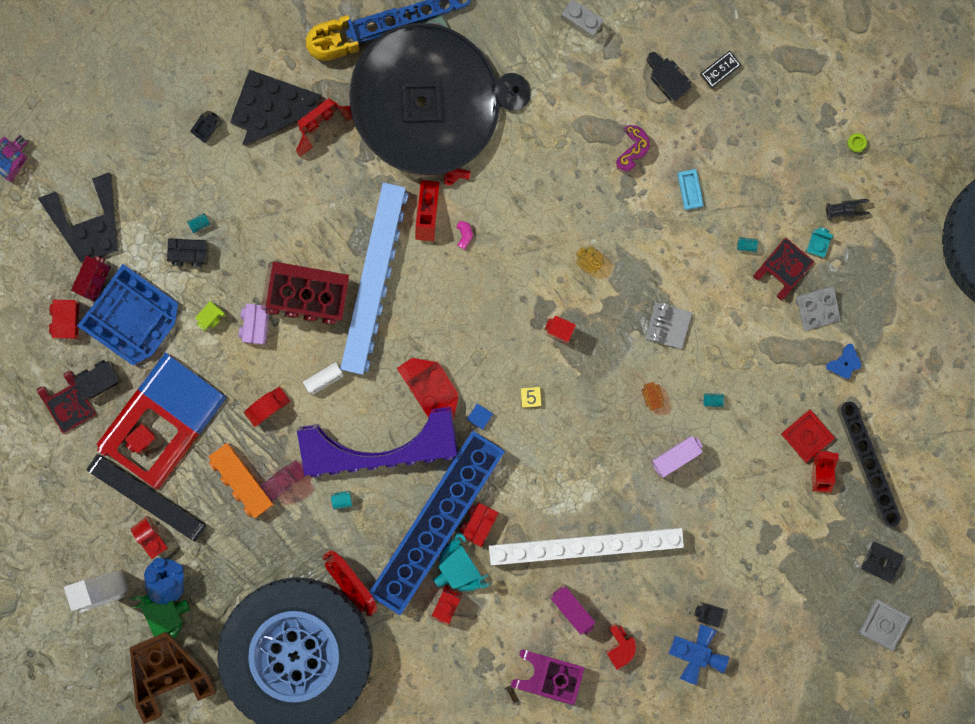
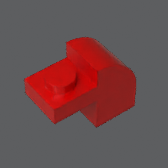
(266, 406)
(824, 471)
(147, 535)
(624, 650)

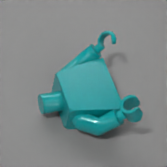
(459, 568)

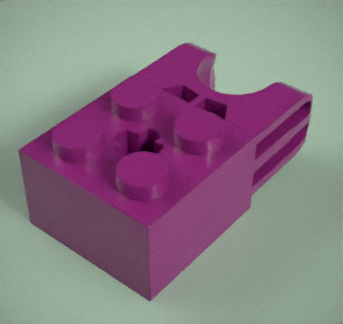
(544, 678)

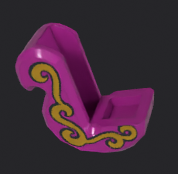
(636, 152)

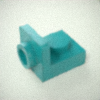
(819, 242)

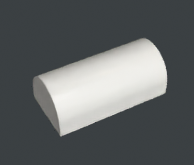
(323, 379)

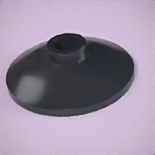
(505, 94)

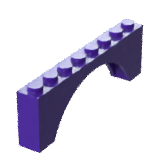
(324, 455)

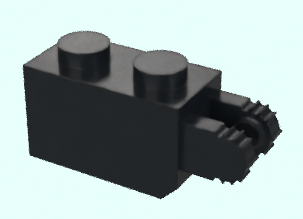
(668, 78)

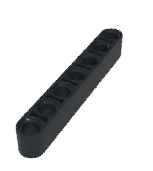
(875, 471)
(146, 497)

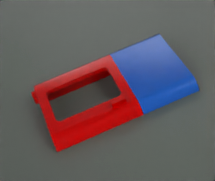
(179, 399)

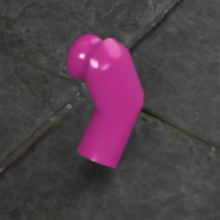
(466, 232)

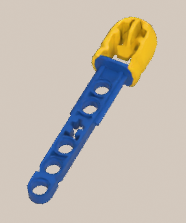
(318, 39)

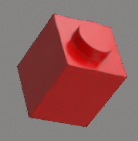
(140, 439)

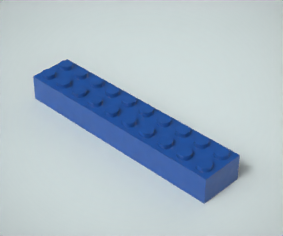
(436, 522)

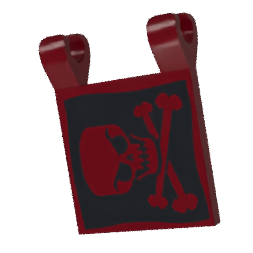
(787, 265)
(67, 405)

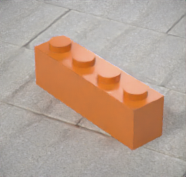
(241, 480)

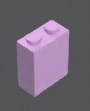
(677, 456)

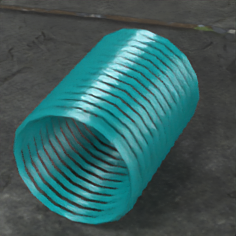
(198, 223)
(748, 244)
(714, 401)

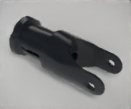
(845, 209)

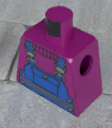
(12, 157)

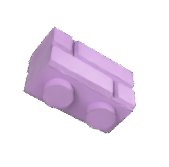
(255, 325)

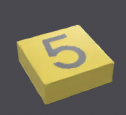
(530, 397)

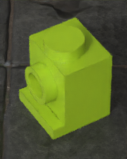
(209, 316)

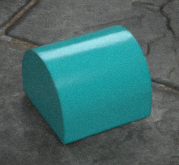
(341, 500)

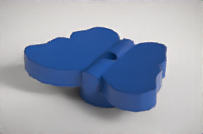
(850, 357)

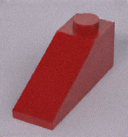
(427, 210)

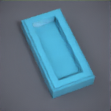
(690, 189)

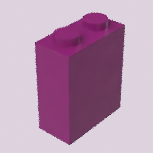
(573, 610)

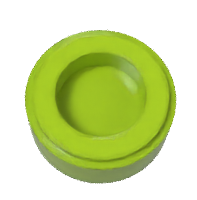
(856, 142)

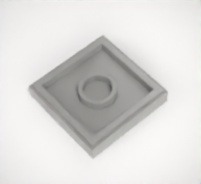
(884, 624)

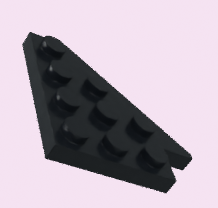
(270, 106)

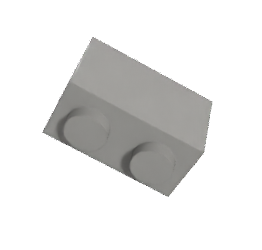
(581, 19)

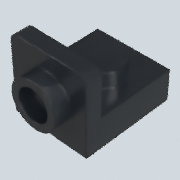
(206, 125)
(709, 614)

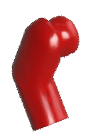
(451, 177)

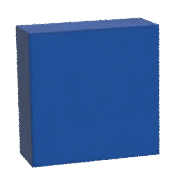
(479, 416)

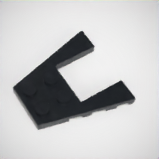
(92, 236)

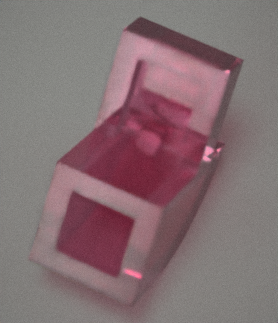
(283, 480)

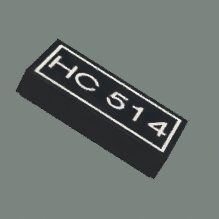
(720, 69)

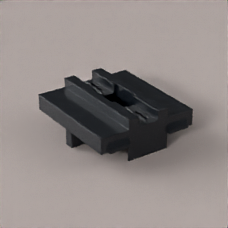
(892, 557)

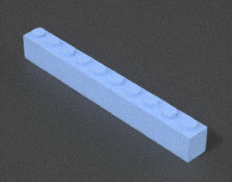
(373, 279)

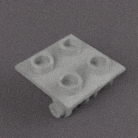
(818, 308)
(668, 325)

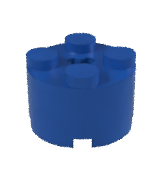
(164, 581)

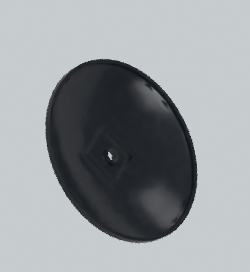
(429, 65)

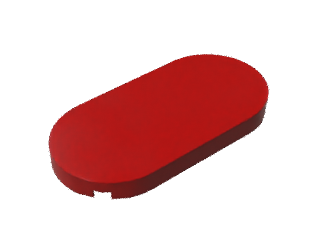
(349, 582)

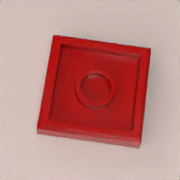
(807, 436)

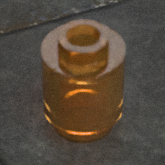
(653, 396)

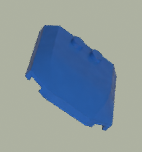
(130, 316)

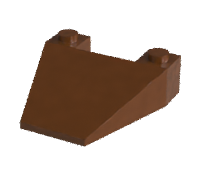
(161, 666)

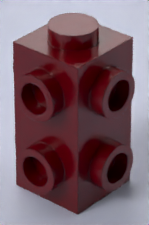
(91, 277)

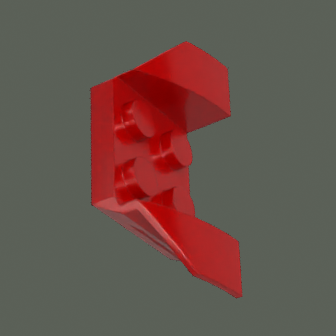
(310, 122)
(429, 384)

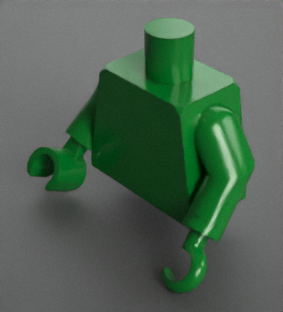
(163, 617)

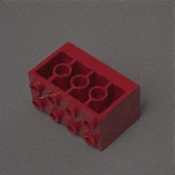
(312, 282)

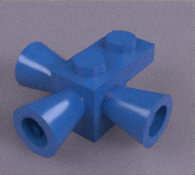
(698, 654)

